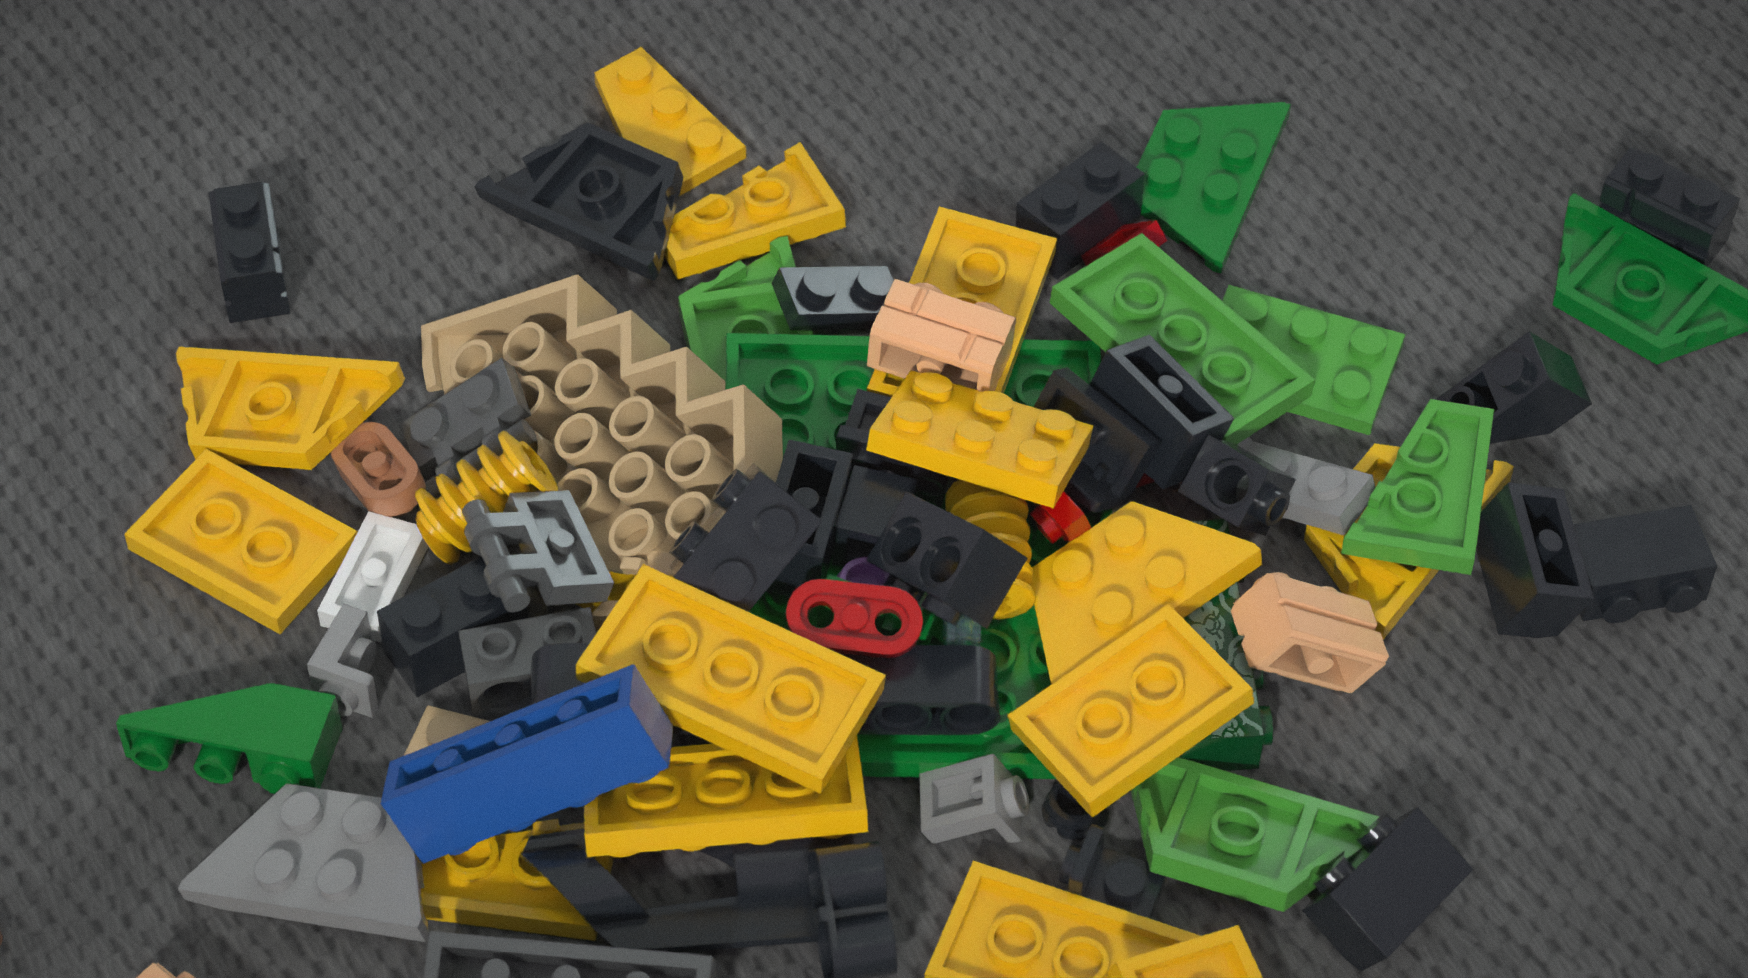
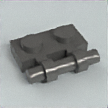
(466, 420)
(554, 548)

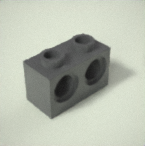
(501, 654)

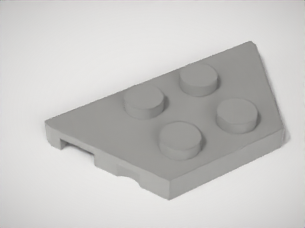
(318, 863)

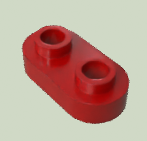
(855, 614)

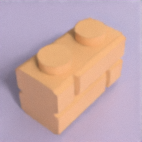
(940, 335)
(1309, 633)

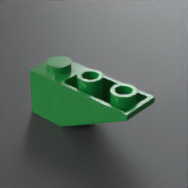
(280, 727)

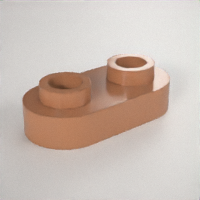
(379, 470)

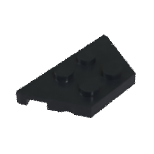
(596, 196)

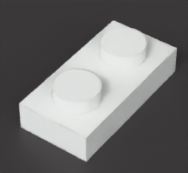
(375, 569)

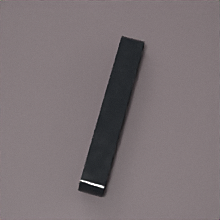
(923, 693)

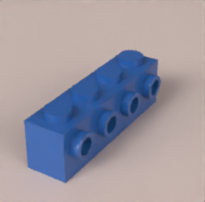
(528, 765)

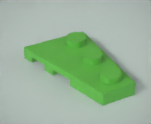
(1432, 495)

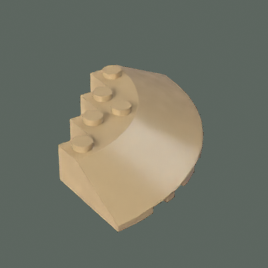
(613, 413)

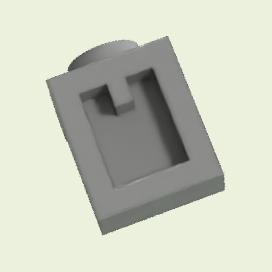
(343, 663)
(971, 800)

